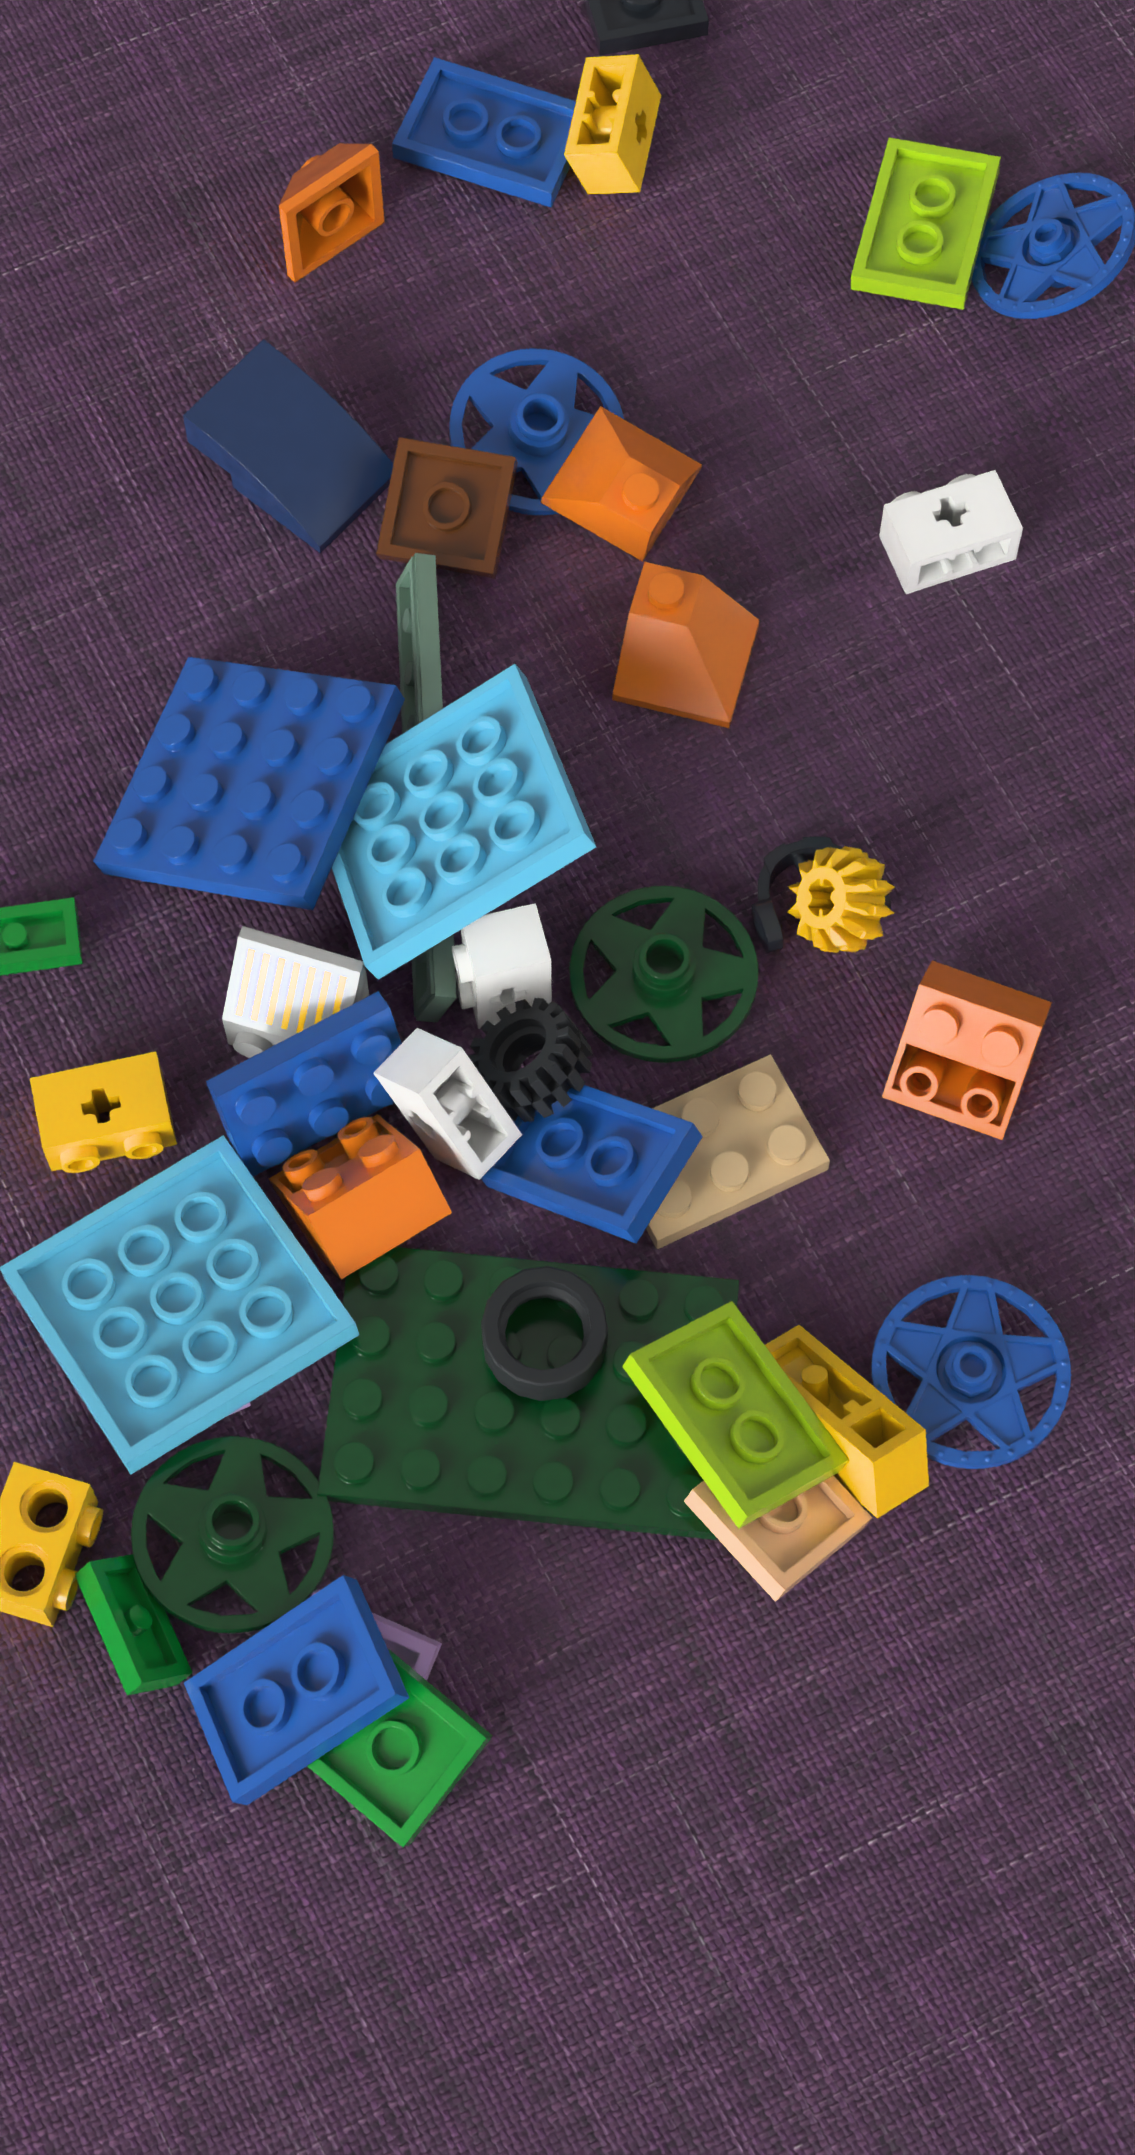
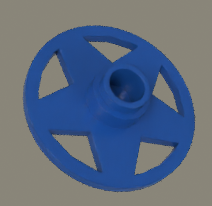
(1054, 245)
(532, 423)
(974, 1368)

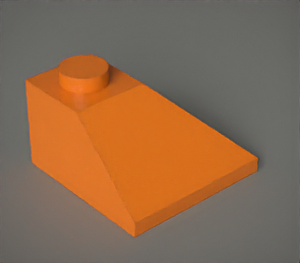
(330, 206)
(621, 483)
(684, 647)

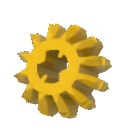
(840, 899)

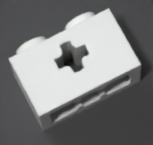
(950, 531)
(502, 963)
(448, 1103)

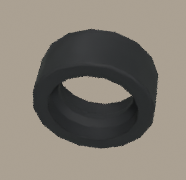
(540, 1284)

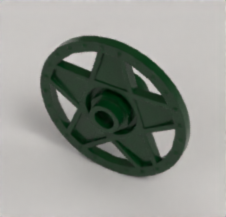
(663, 974)
(231, 1534)

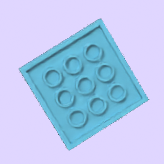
(457, 823)
(178, 1303)

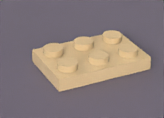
(749, 1149)

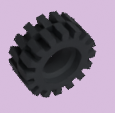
(548, 1075)

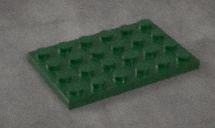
(435, 1431)

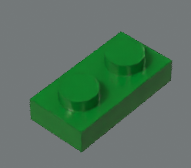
(39, 936)
(132, 1626)

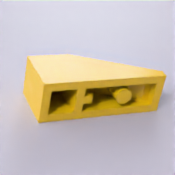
(876, 1436)

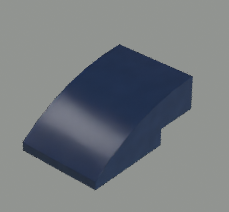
(289, 446)

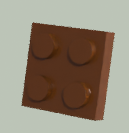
(447, 506)

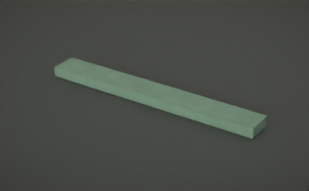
(422, 688)

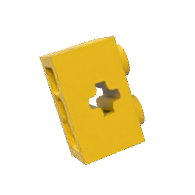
(612, 124)
(71, 1106)

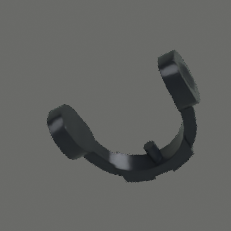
(775, 862)

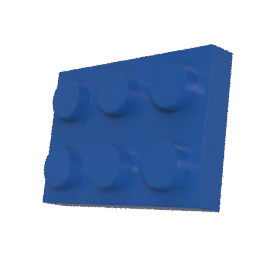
(487, 132)
(307, 1085)
(597, 1161)
(295, 1690)

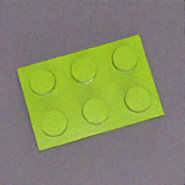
(925, 223)
(735, 1414)

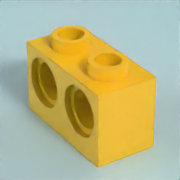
(51, 1548)

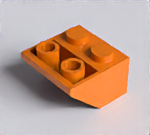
(966, 1049)
(360, 1194)

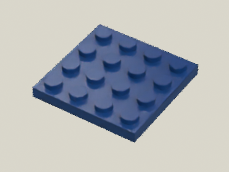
(250, 782)

